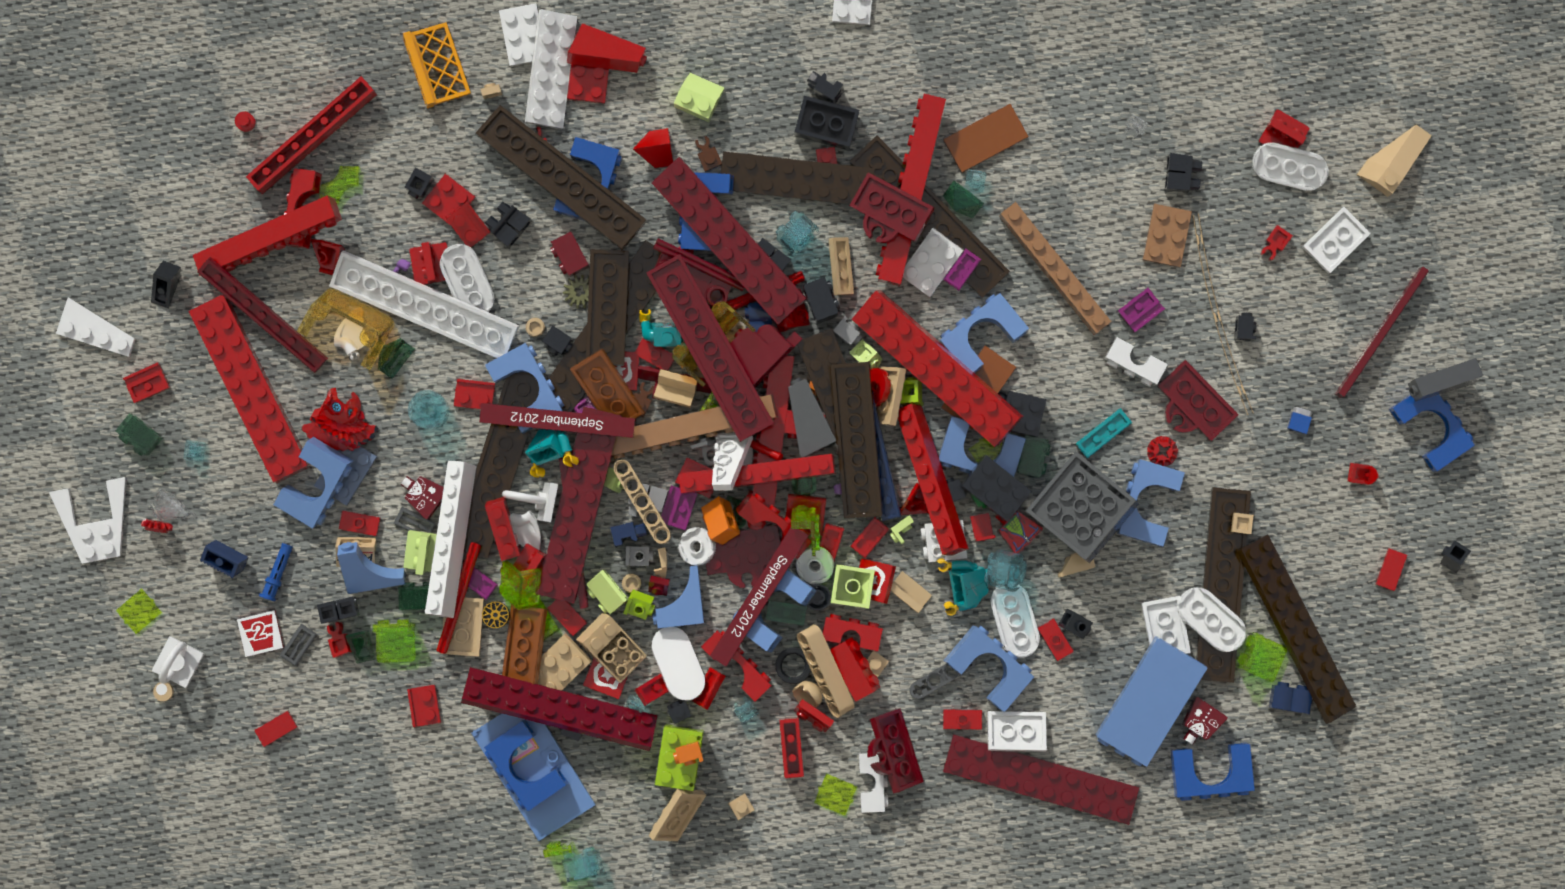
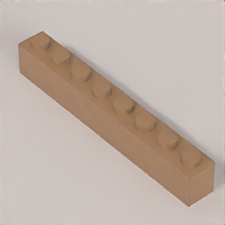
(1054, 268)

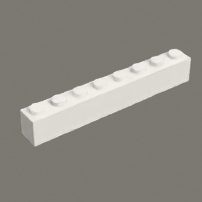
(450, 539)

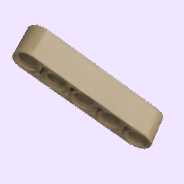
(641, 492)
(825, 671)

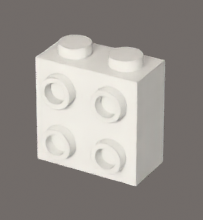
(932, 550)

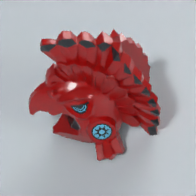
(340, 423)

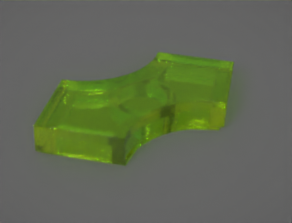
(346, 178)

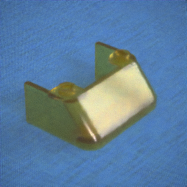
(727, 318)
(374, 322)

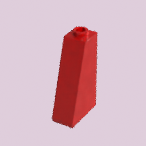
(605, 51)

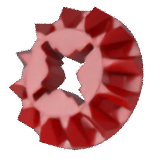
(1153, 449)
(156, 526)

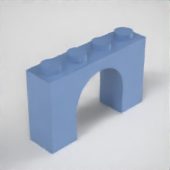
(995, 311)
(523, 360)
(953, 451)
(333, 467)
(1146, 475)
(795, 588)
(1014, 676)

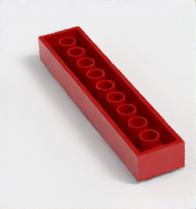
(937, 368)
(249, 388)

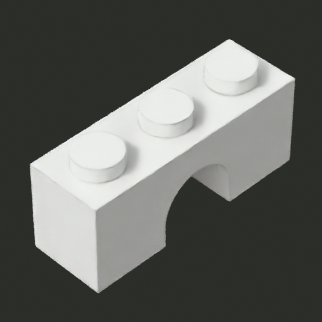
(1119, 356)
(874, 799)

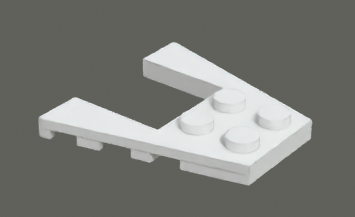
(97, 539)

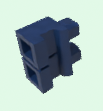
(627, 531)

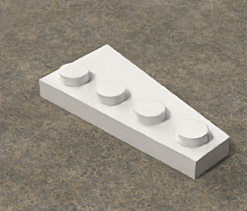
(89, 328)
(728, 460)

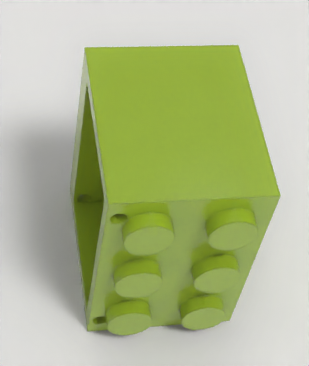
(668, 772)

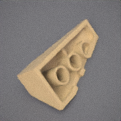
(1391, 164)

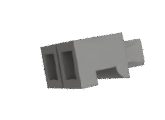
(656, 494)

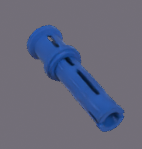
(276, 583)

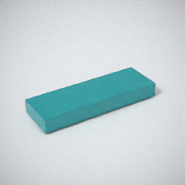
(1103, 433)

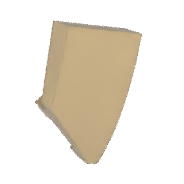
(1075, 564)
(661, 572)

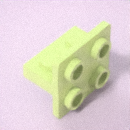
(419, 551)

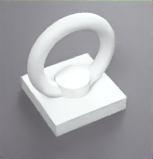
(543, 501)
(177, 662)

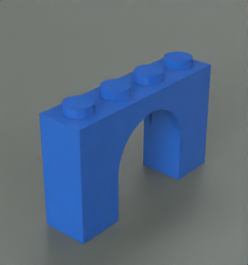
(599, 155)
(717, 184)
(1455, 440)
(1238, 780)
(529, 792)

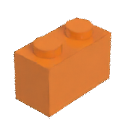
(720, 520)

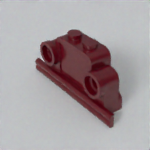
(711, 279)
(762, 350)

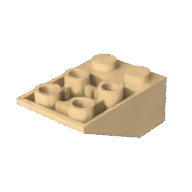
(611, 647)

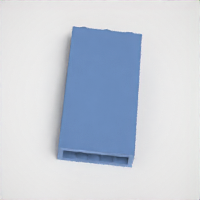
(1150, 702)

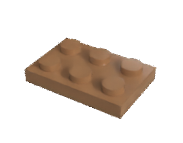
(1167, 235)

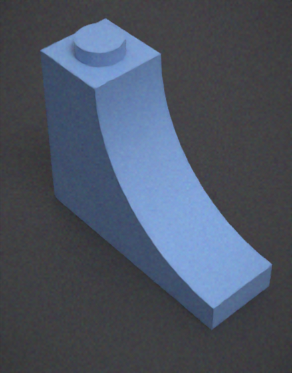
(364, 575)
(686, 609)

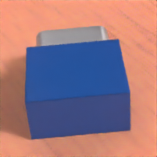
(1300, 420)

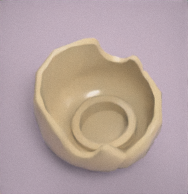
(809, 692)

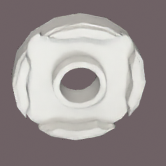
(687, 551)
(815, 576)

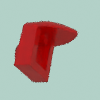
(1362, 474)

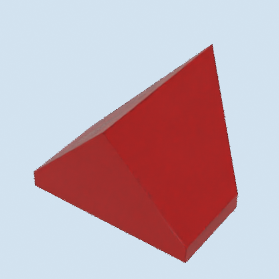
(656, 148)
(327, 255)
(914, 503)

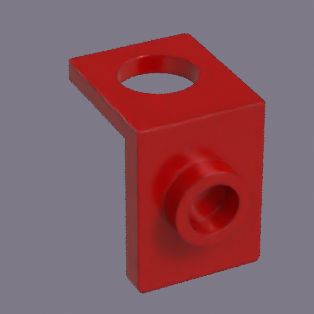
(982, 527)

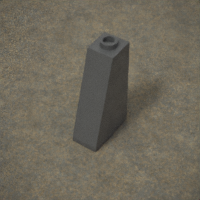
(1445, 380)
(810, 424)

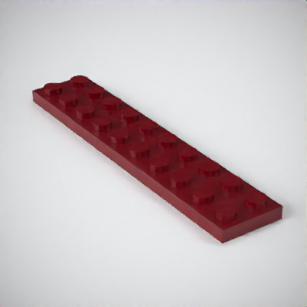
(729, 240)
(710, 347)
(577, 514)
(559, 709)
(1041, 779)

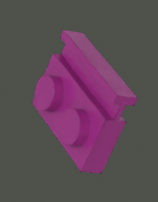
(1141, 310)
(678, 508)

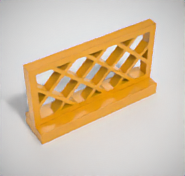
(421, 72)

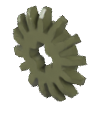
(573, 295)

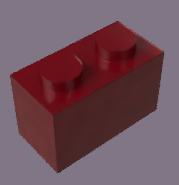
(570, 254)

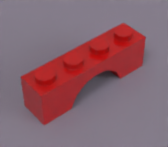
(303, 185)
(756, 510)
(754, 683)

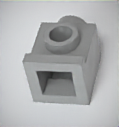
(847, 332)
(631, 559)

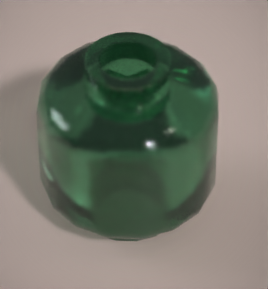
(804, 486)

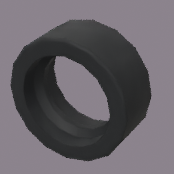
(778, 666)

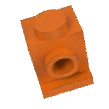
(688, 753)

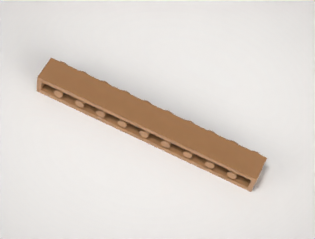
(680, 428)

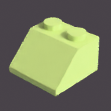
(698, 97)
(852, 586)
(607, 592)

